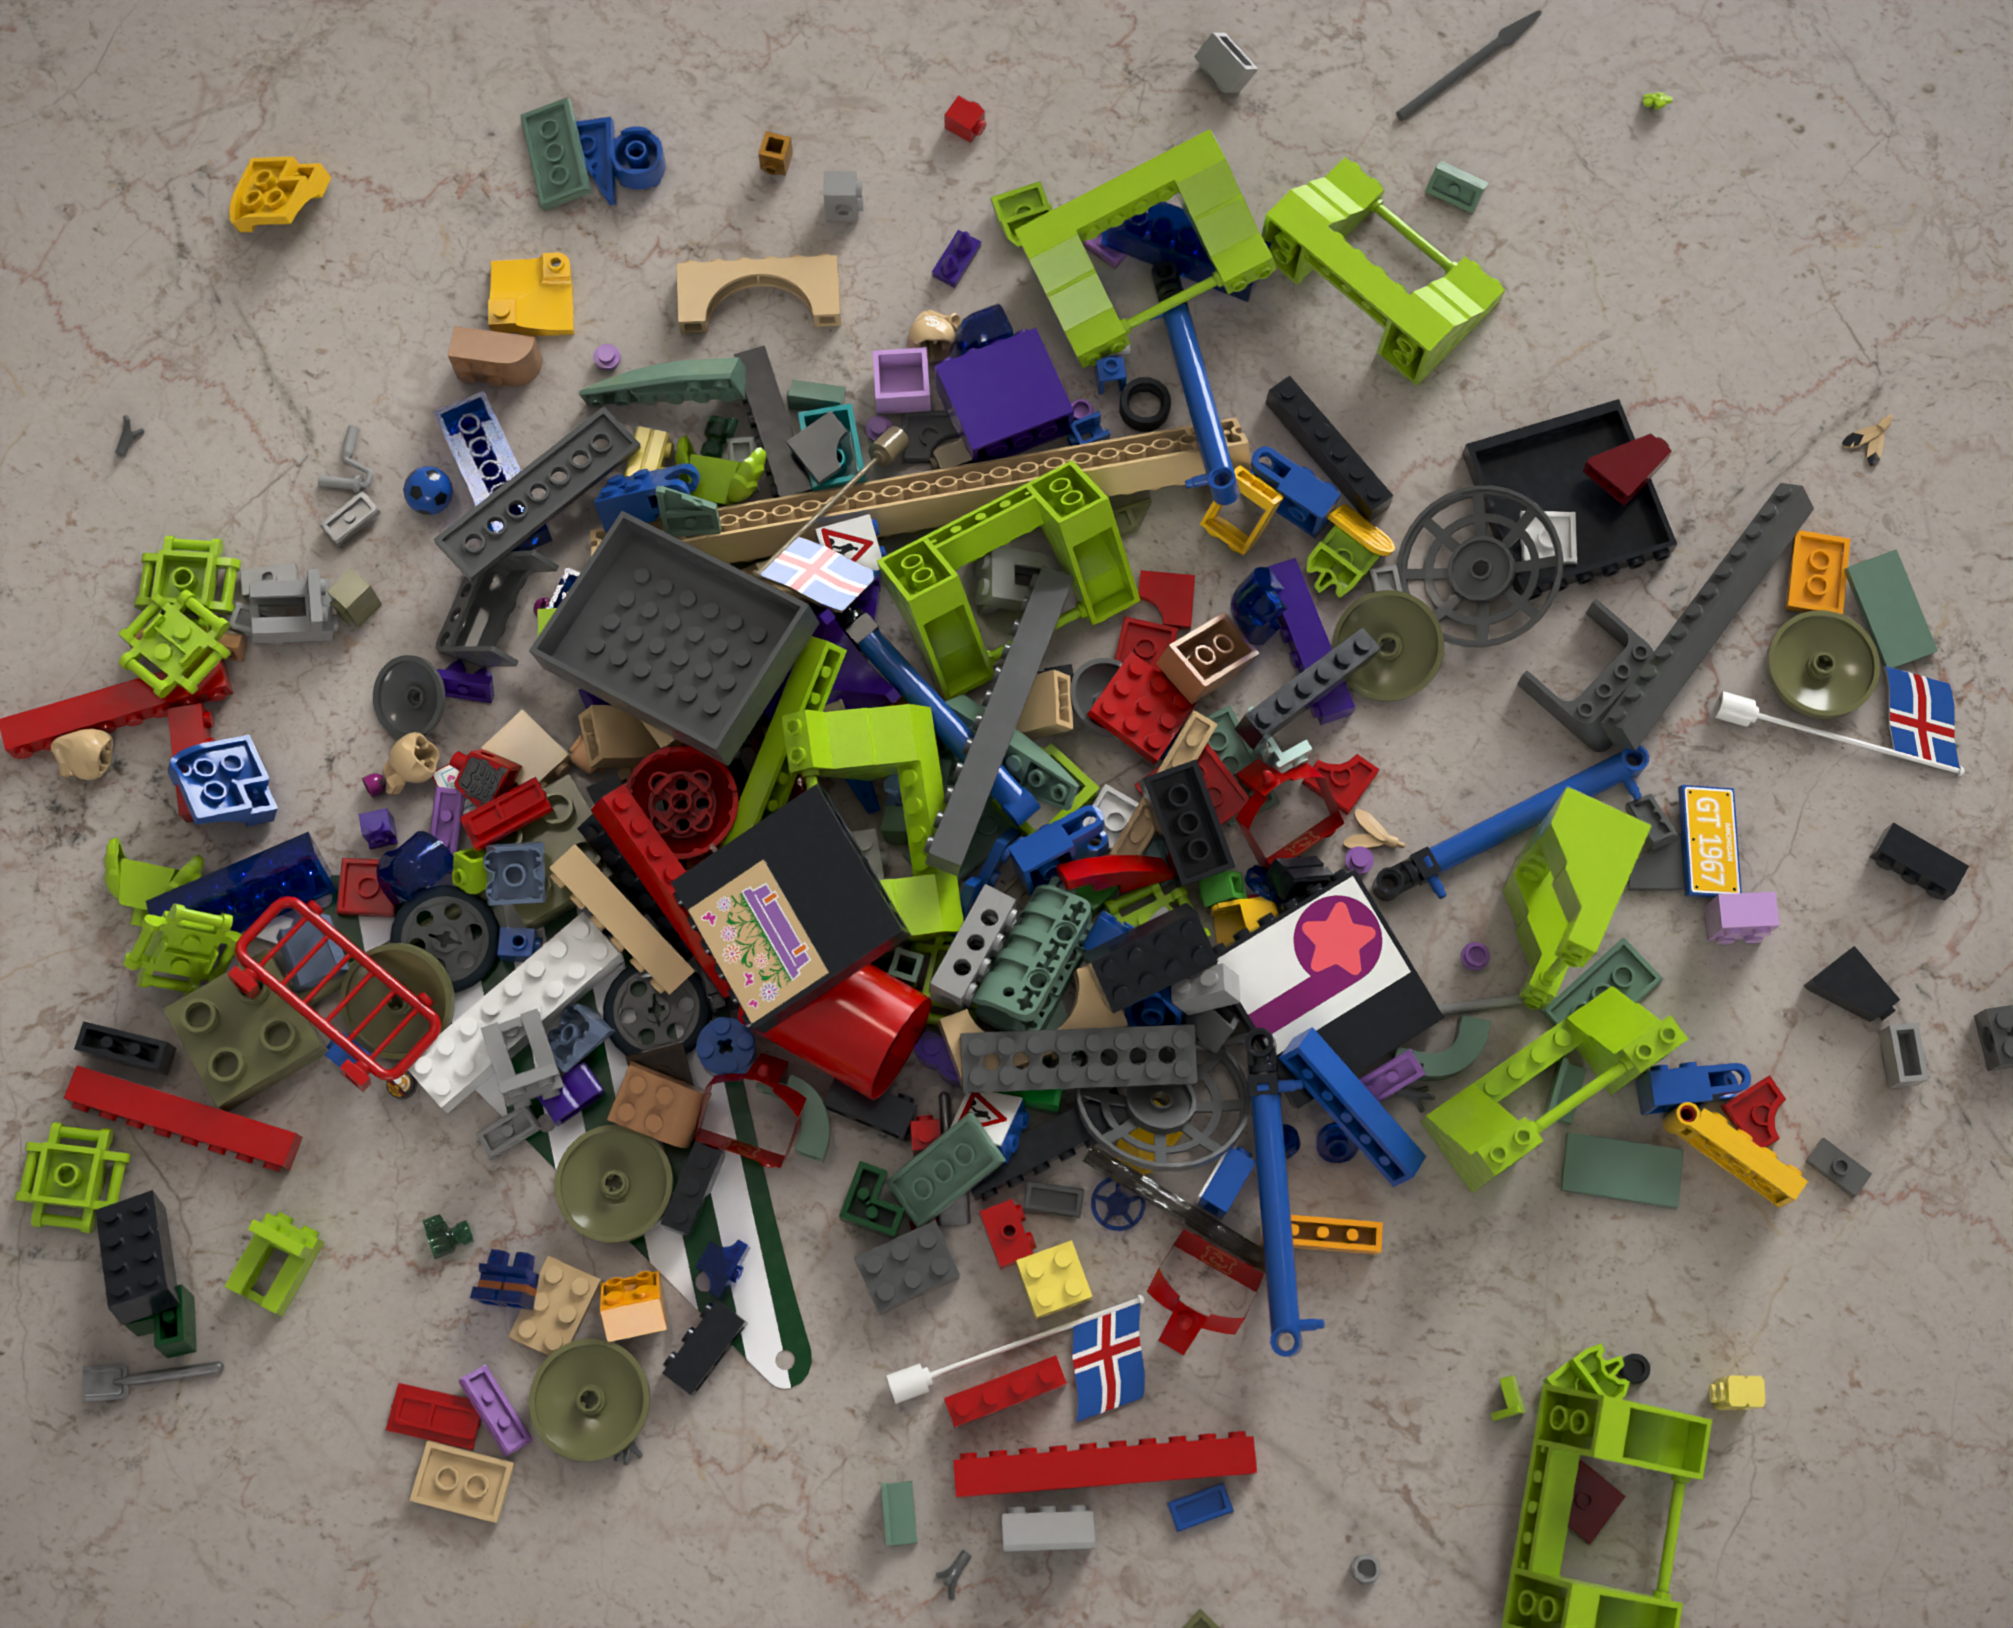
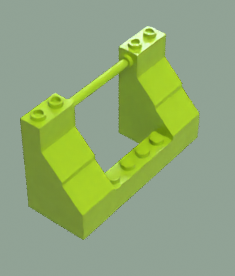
(1212, 202)
(1419, 328)
(931, 595)
(872, 746)
(1569, 887)
(1612, 1037)
(1611, 1430)

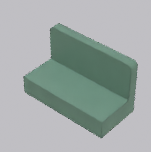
(1456, 186)
(813, 396)
(1565, 1082)
(899, 1513)

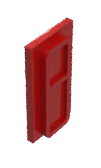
(506, 814)
(434, 1416)

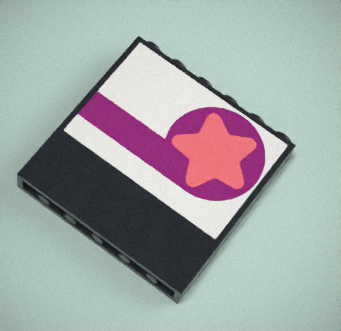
(1331, 969)

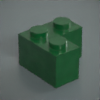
(864, 1205)
(172, 1328)

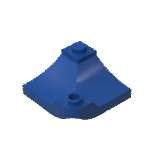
(224, 782)

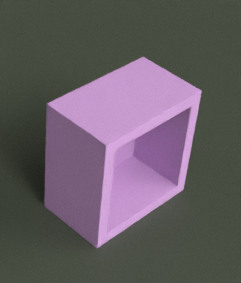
(901, 380)
(1741, 917)

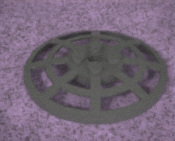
(1482, 550)
(1168, 1118)

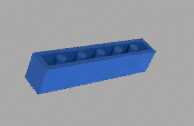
(1353, 1107)

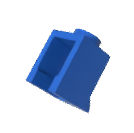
(1110, 369)
(1085, 425)

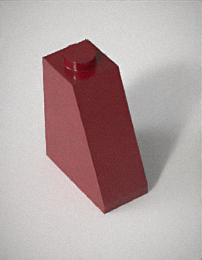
(1628, 466)

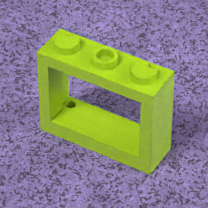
(1083, 798)

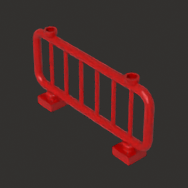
(365, 1064)

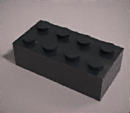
(1186, 823)
(1150, 957)
(137, 1257)

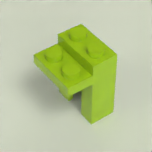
(270, 1234)

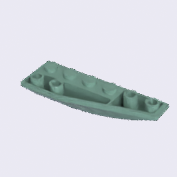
(671, 383)
(1023, 760)

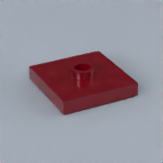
(1592, 1503)

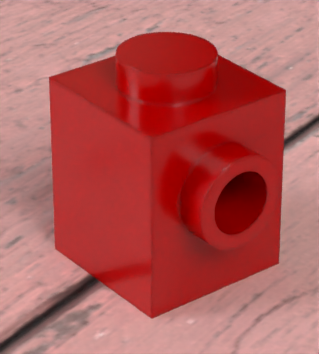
(965, 119)
(924, 1132)

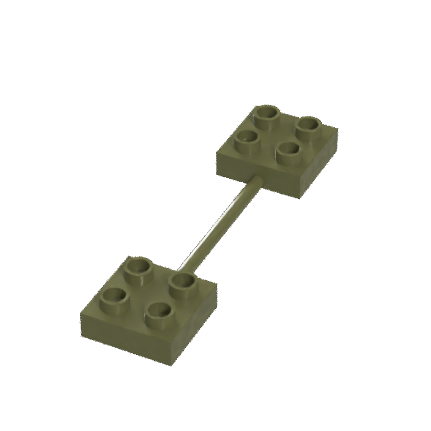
(256, 1042)

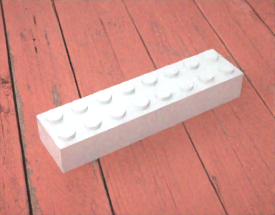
(547, 981)

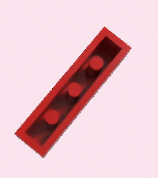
(188, 727)
(1005, 1391)

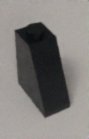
(1855, 987)

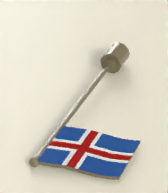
(816, 569)

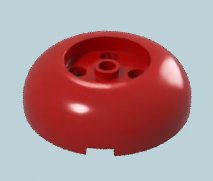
(707, 778)

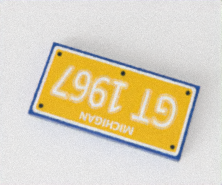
(1709, 841)

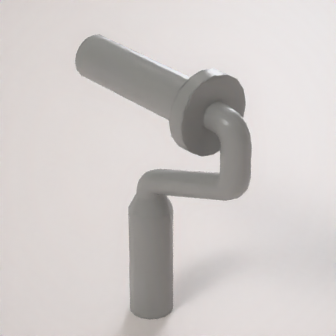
(347, 483)

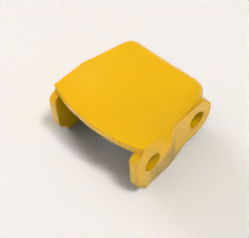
(1237, 915)

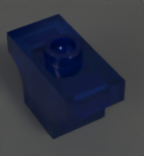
(722, 1266)

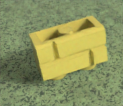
(654, 451)
(1737, 1393)

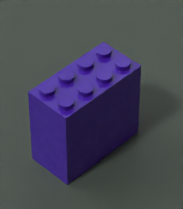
(1004, 397)

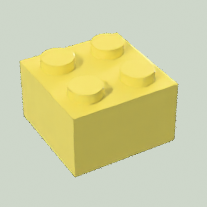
(1053, 1280)

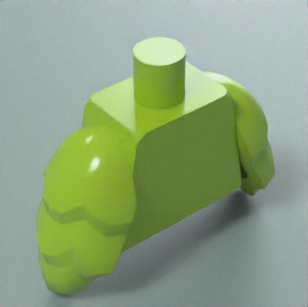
(721, 479)
(138, 881)

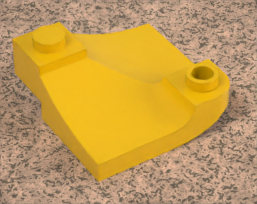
(275, 191)
(532, 296)

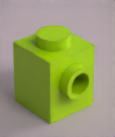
(469, 870)

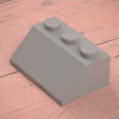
(1048, 1529)

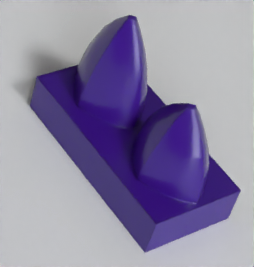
(956, 258)
(467, 686)

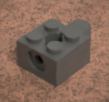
(1996, 1036)

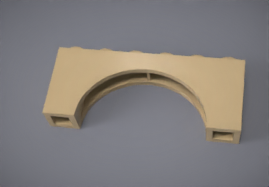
(706, 284)
(1086, 1013)

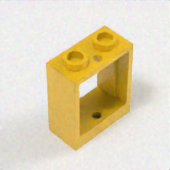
(1256, 491)

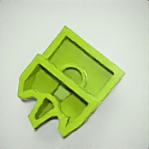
(1019, 207)
(1340, 561)
(1591, 1374)

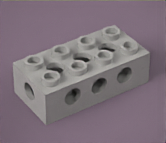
(973, 949)

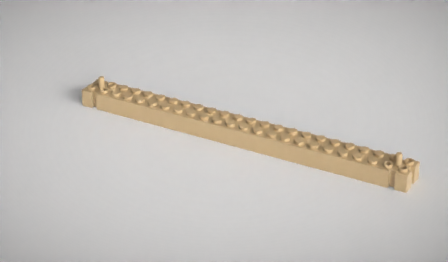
(949, 493)

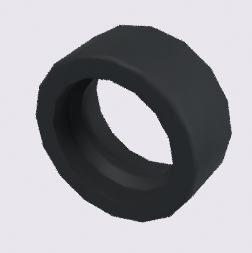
(1150, 385)

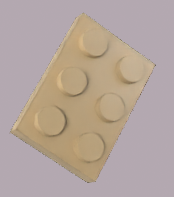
(558, 1308)
(462, 1482)

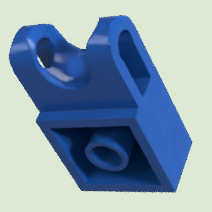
(638, 493)
(1306, 497)
(1056, 843)
(1667, 1088)

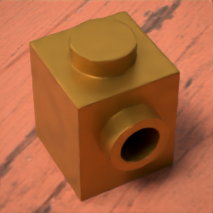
(775, 153)

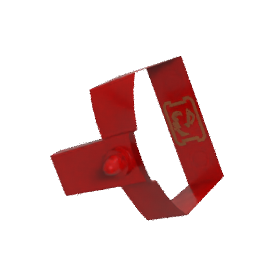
(1262, 779)
(769, 1072)
(1184, 1321)

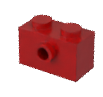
(1007, 1233)

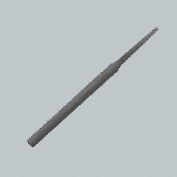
(1506, 37)

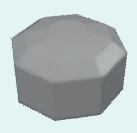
(1365, 1569)

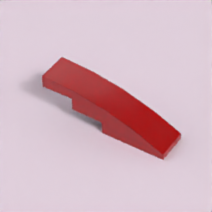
(1123, 871)

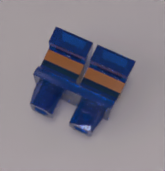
(507, 1285)

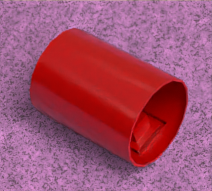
(857, 1030)

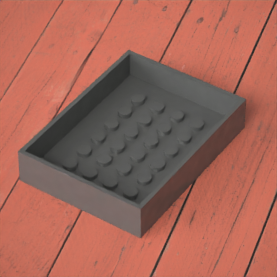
(675, 637)

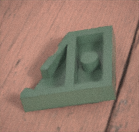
(687, 514)

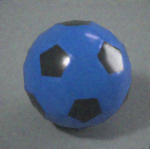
(428, 490)

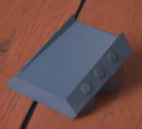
(515, 873)
(320, 964)
(577, 1035)

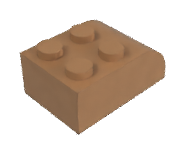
(494, 357)
(1207, 658)
(658, 1106)

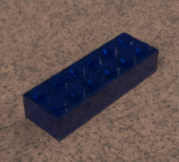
(1169, 236)
(483, 455)
(254, 883)

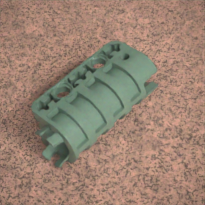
(1034, 960)

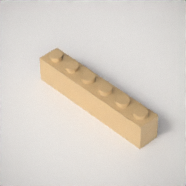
(621, 919)

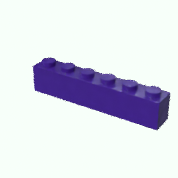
(1307, 638)

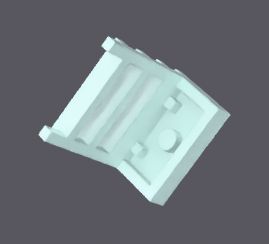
(1283, 761)

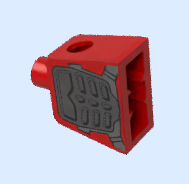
(483, 775)

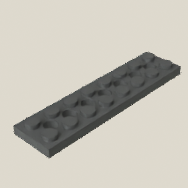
(537, 511)
(1067, 1075)

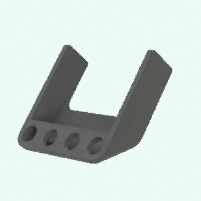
(484, 607)
(1591, 707)

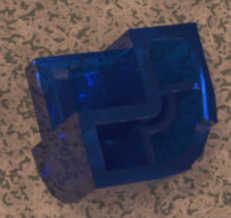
(982, 328)
(1257, 606)
(413, 866)

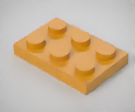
(1817, 572)

